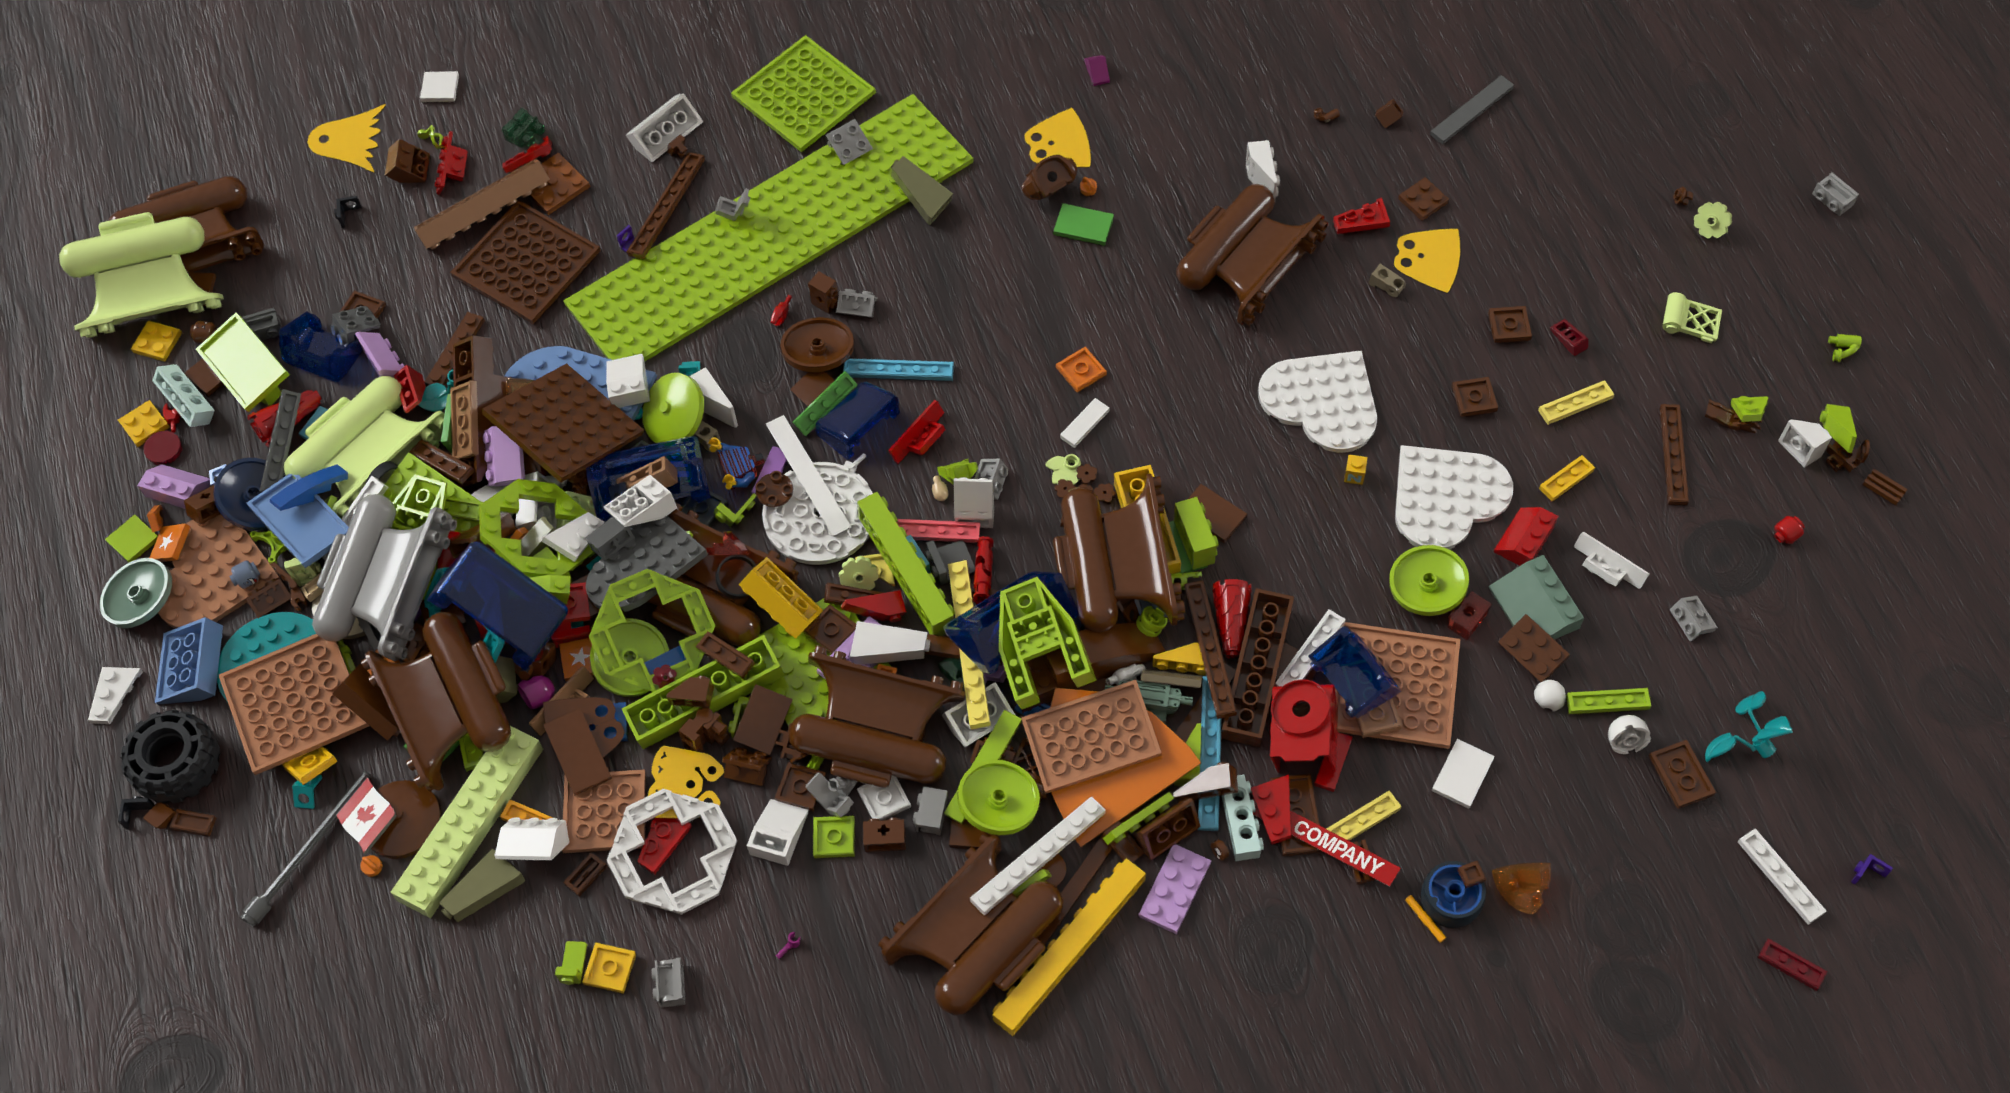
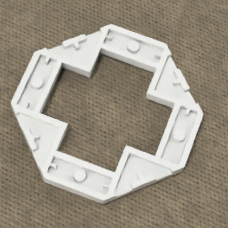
(657, 892)

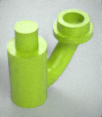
(1851, 342)

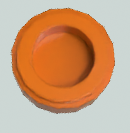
(1088, 186)
(371, 865)

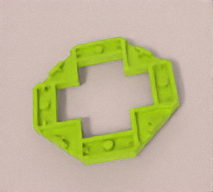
(510, 549)
(612, 615)

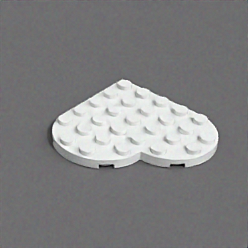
(1323, 395)
(1446, 493)

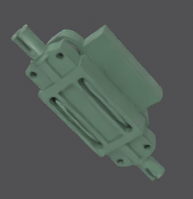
(1160, 698)

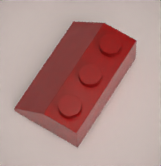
(1526, 534)

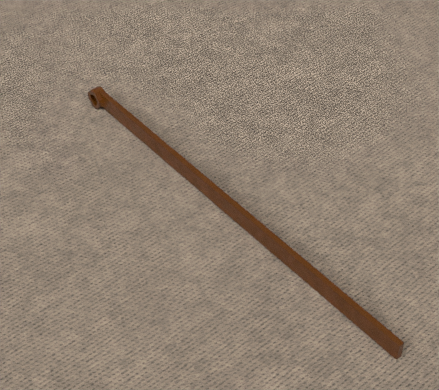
(1101, 850)

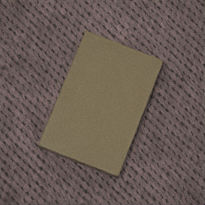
(1171, 678)

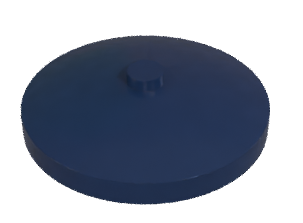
(235, 487)

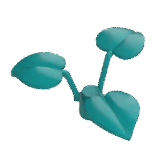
(435, 395)
(1761, 742)

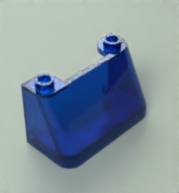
(316, 350)
(856, 416)
(1354, 672)

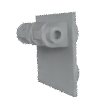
(848, 142)

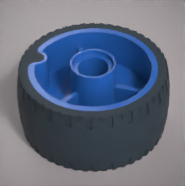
(1446, 908)

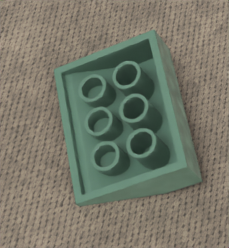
(1539, 594)

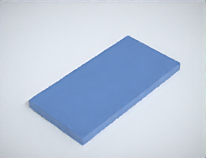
(303, 529)

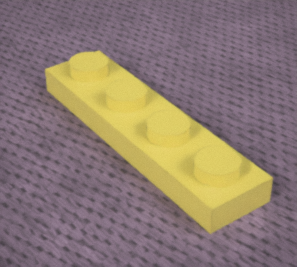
(1576, 402)
(1366, 816)

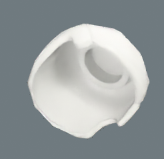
(1550, 695)

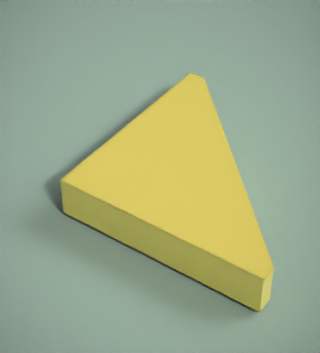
(883, 570)

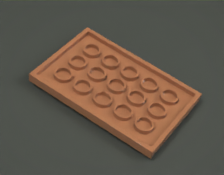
(1091, 736)

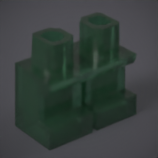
(522, 128)

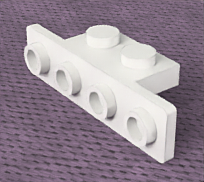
(1608, 563)

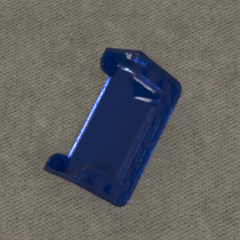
(681, 452)
(501, 600)
(978, 628)

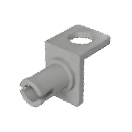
(841, 785)

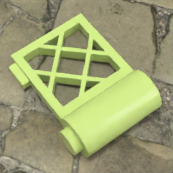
(1676, 317)

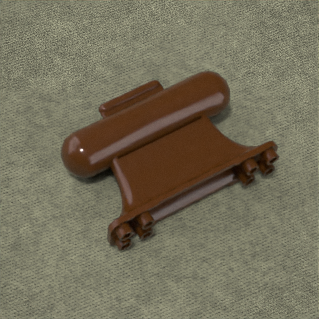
(207, 205)
(1247, 249)
(1115, 556)
(731, 620)
(443, 697)
(874, 723)
(972, 945)

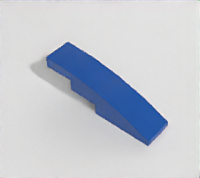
(303, 490)

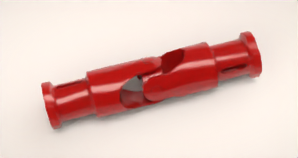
(983, 569)

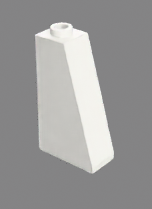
(886, 644)

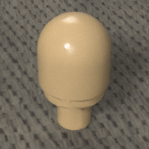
(939, 489)

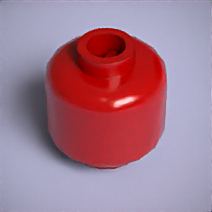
(1789, 529)

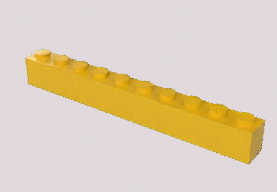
(1069, 947)

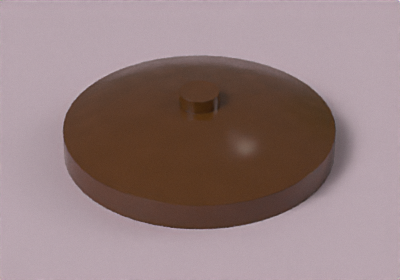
(817, 344)
(416, 817)

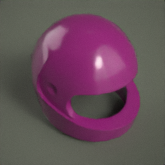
(536, 691)

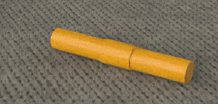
(1425, 918)

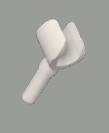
(853, 466)

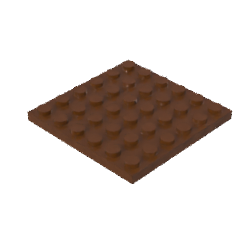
(525, 261)
(563, 422)

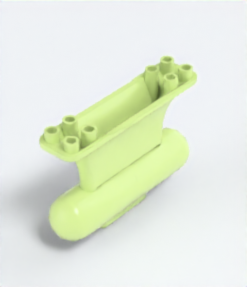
(137, 270)
(361, 437)

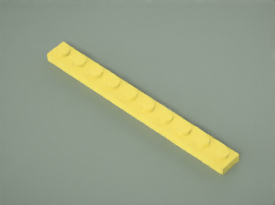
(972, 676)

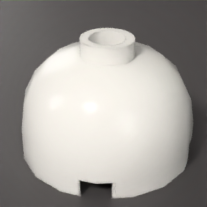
(1628, 734)

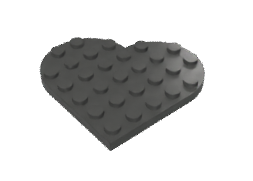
(657, 547)

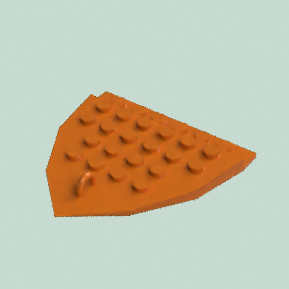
(1128, 787)

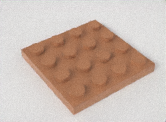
(598, 812)

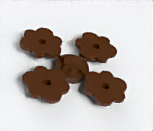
(1064, 486)

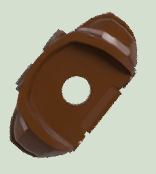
(1037, 184)

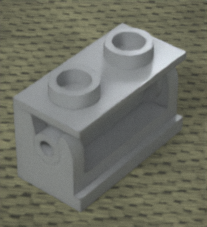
(1835, 194)
(931, 810)
(669, 983)

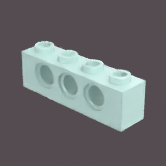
(183, 395)
(1242, 848)

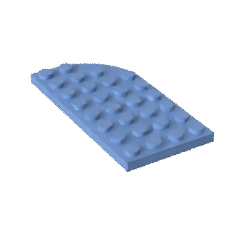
(588, 365)

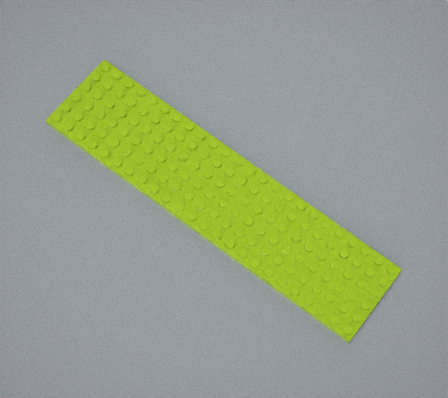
(783, 227)

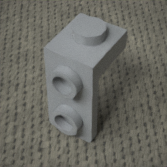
(731, 209)
(831, 800)

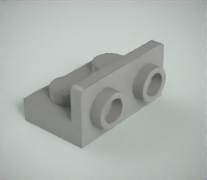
(856, 303)
(993, 470)
(1693, 617)

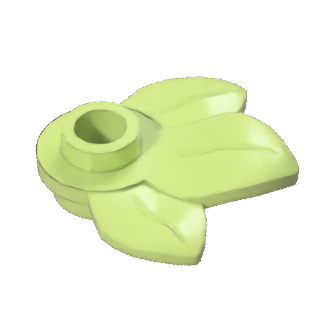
(1062, 469)

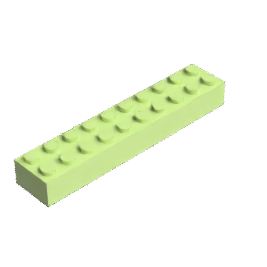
(466, 824)

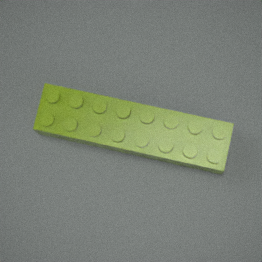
(905, 564)
(655, 718)

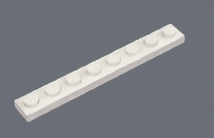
(1037, 856)

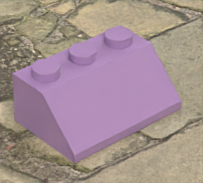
(379, 353)
(503, 458)
(171, 485)

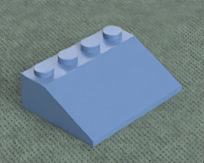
(189, 662)

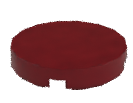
(162, 447)

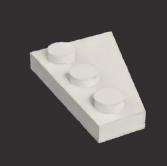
(571, 537)
(110, 691)

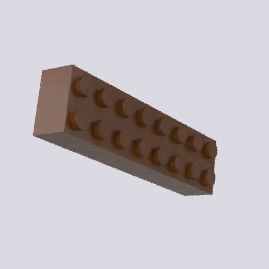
(1258, 666)

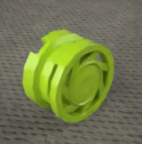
(1151, 621)

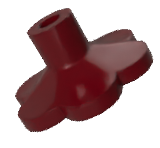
(659, 673)

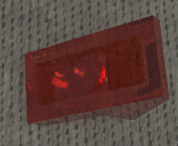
(730, 546)

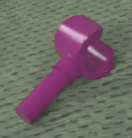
(791, 944)

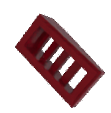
(1575, 346)

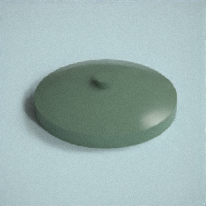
(136, 593)

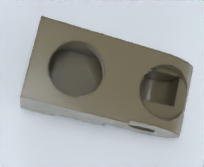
(1387, 281)
(705, 433)

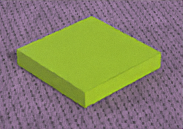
(132, 539)
(834, 837)

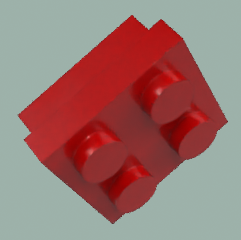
(577, 606)

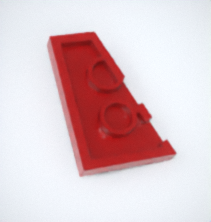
(523, 158)
(1365, 218)
(1274, 808)
(661, 842)

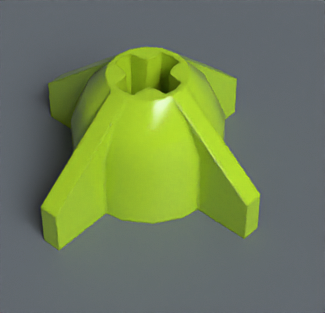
(958, 470)

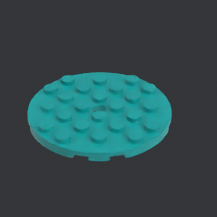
(261, 638)

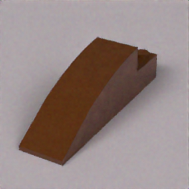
(475, 362)
(1106, 651)

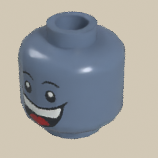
(244, 574)

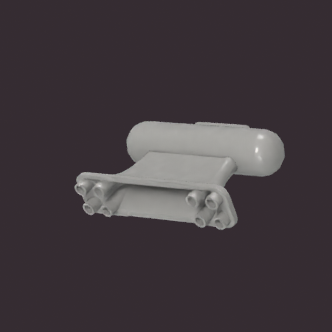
(379, 574)

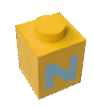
(1355, 469)

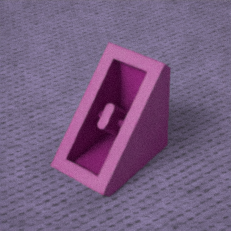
(1097, 69)

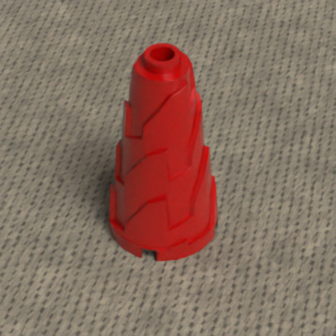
(265, 418)
(1231, 612)

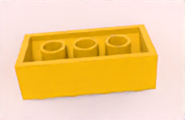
(780, 597)

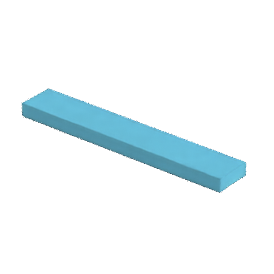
(899, 369)

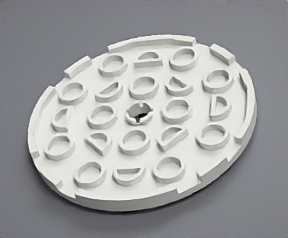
(802, 534)

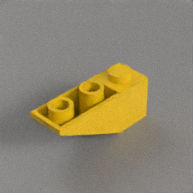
(1181, 659)

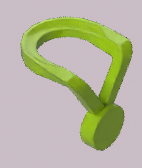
(424, 134)

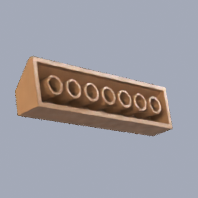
(481, 204)

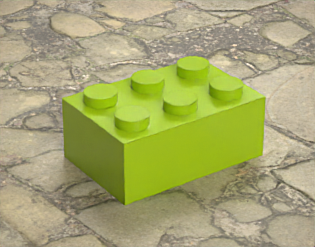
(1195, 532)

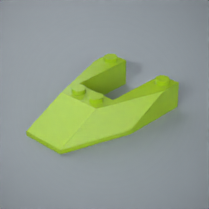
(415, 503)
(1032, 626)

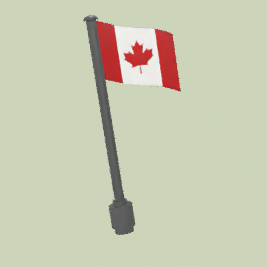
(362, 815)

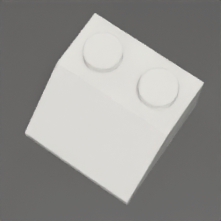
(1805, 441)

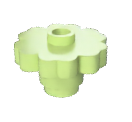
(1711, 227)
(859, 573)

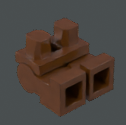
(703, 728)

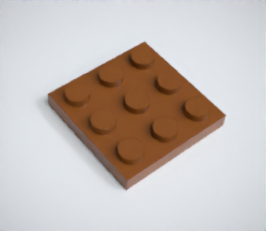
(562, 187)

